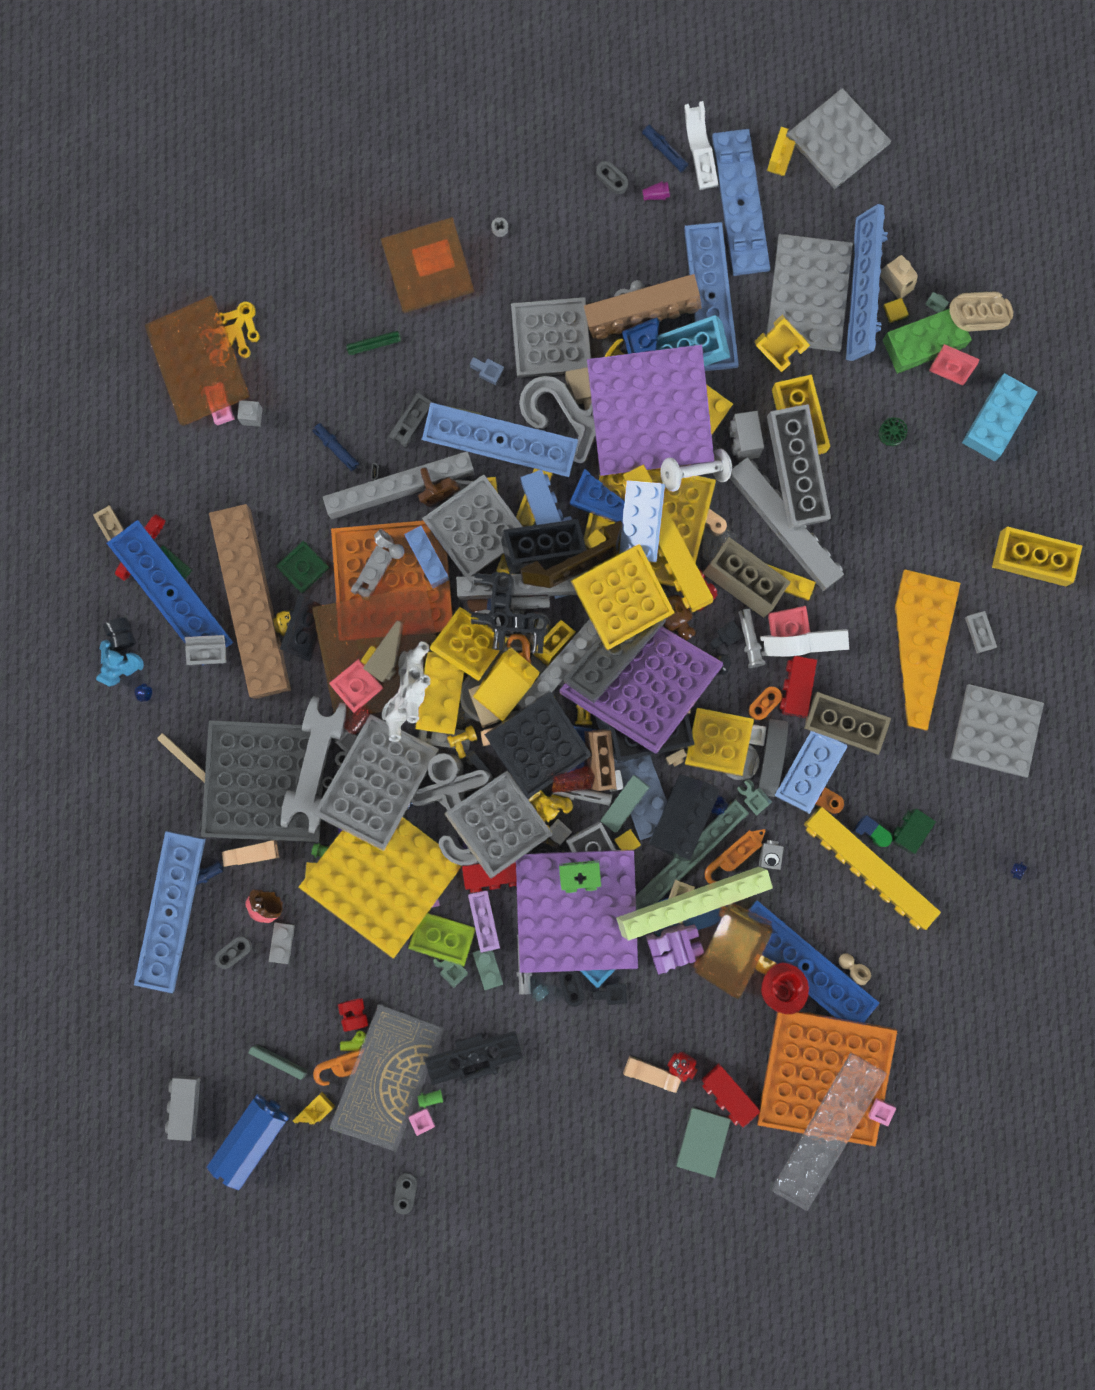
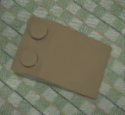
(385, 658)

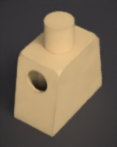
(899, 276)
(579, 386)

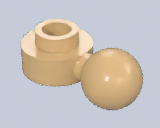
(859, 973)

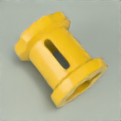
(583, 716)

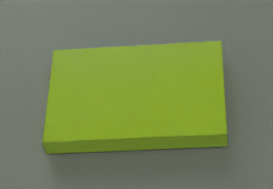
(443, 939)

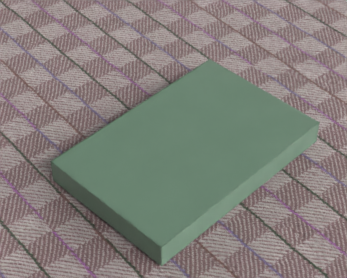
(703, 1142)

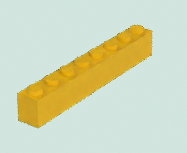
(676, 554)
(872, 869)

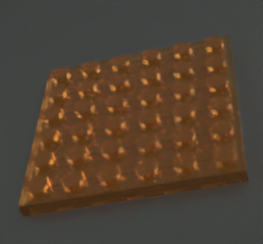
(355, 625)

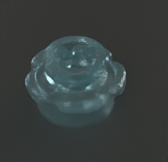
(540, 992)

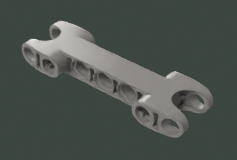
(321, 732)

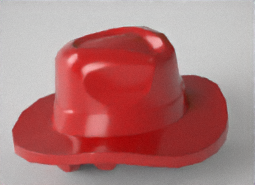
(785, 988)

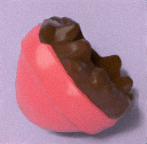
(264, 906)

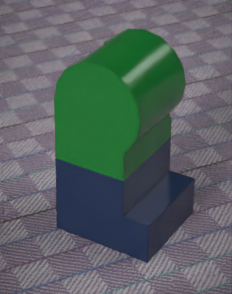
(872, 829)

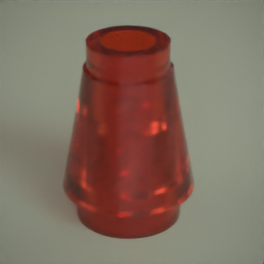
(357, 720)

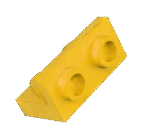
(781, 153)

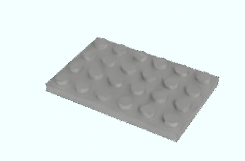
(811, 288)
(376, 783)

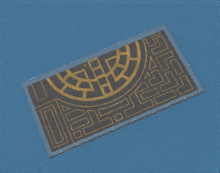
(386, 1078)

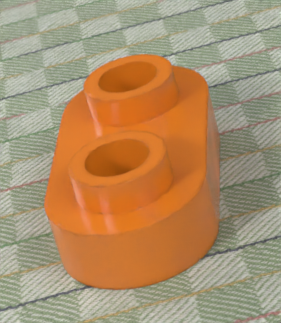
(764, 703)
(826, 799)

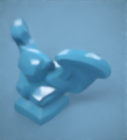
(115, 666)

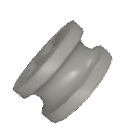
(501, 232)

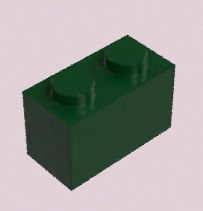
(913, 830)

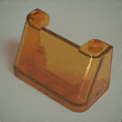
(734, 949)

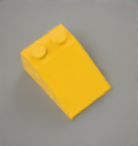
(506, 683)

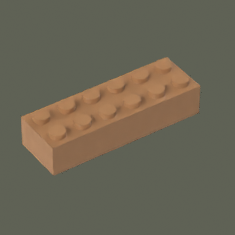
(642, 305)

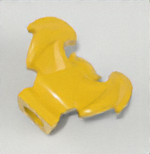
(548, 807)

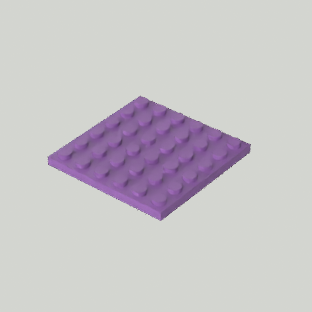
(650, 409)
(653, 689)
(578, 927)

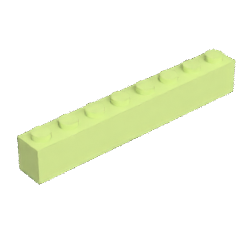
(694, 903)

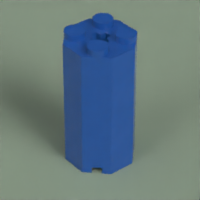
(248, 1142)

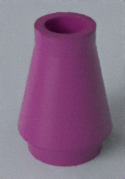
(657, 192)

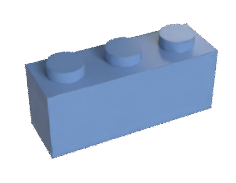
(540, 499)
(427, 557)

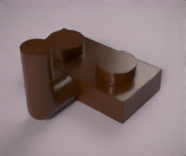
(436, 493)

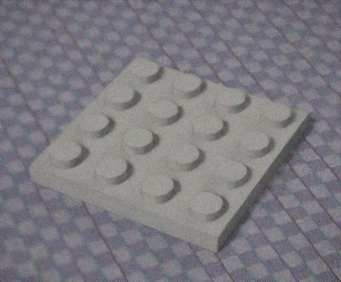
(838, 138)
(550, 336)
(472, 526)
(997, 730)
(498, 824)

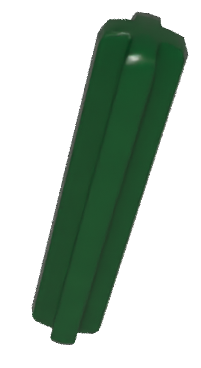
(374, 342)

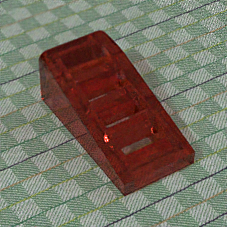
(575, 780)

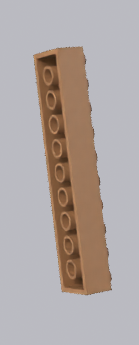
(249, 601)

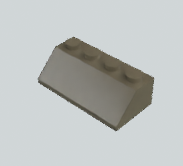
(746, 577)
(846, 723)

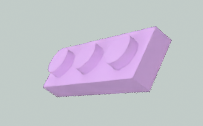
(484, 921)

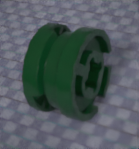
(892, 432)

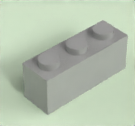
(183, 1108)

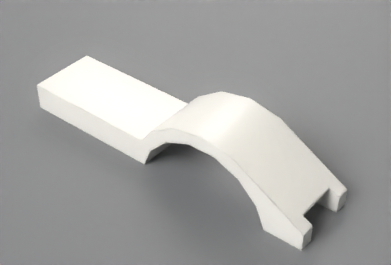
(700, 147)
(805, 643)

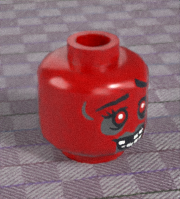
(682, 1066)

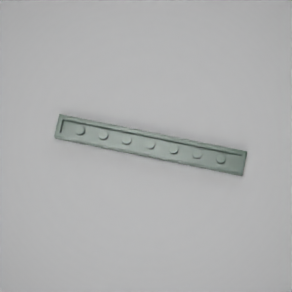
(678, 869)

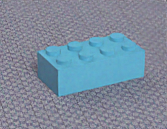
(705, 332)
(999, 417)

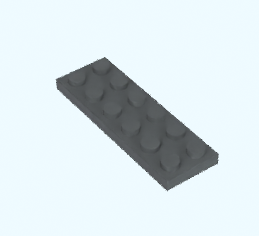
(602, 666)

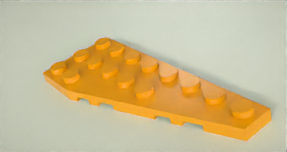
(923, 625)

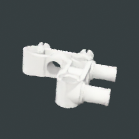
(410, 693)

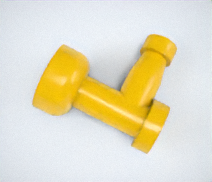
(456, 740)

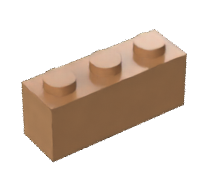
(602, 760)

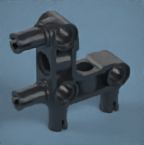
(501, 605)

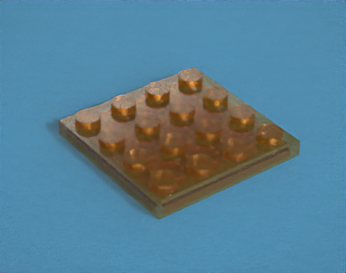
(427, 265)

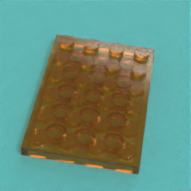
(197, 360)

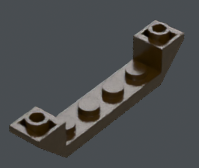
(535, 575)

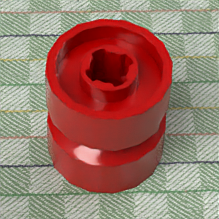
(350, 1021)

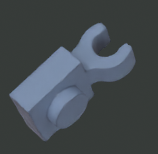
(489, 370)

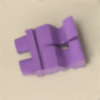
(678, 947)

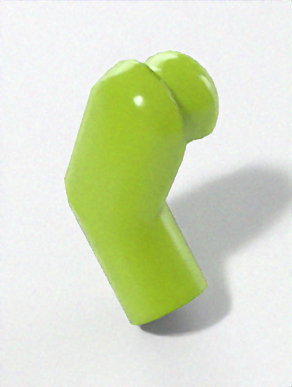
(355, 1043)

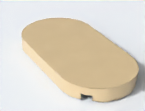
(981, 311)

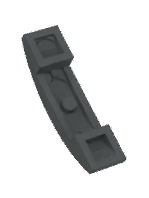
(773, 756)

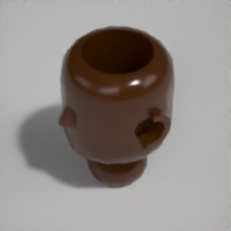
(679, 619)

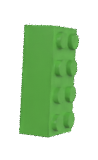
(924, 340)

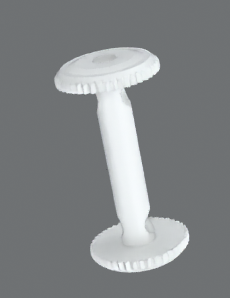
(672, 474)

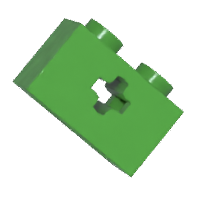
(587, 868)

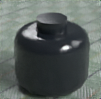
(726, 663)

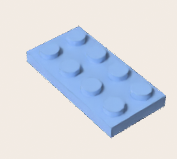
(642, 517)
(811, 771)

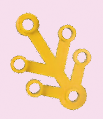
(235, 330)

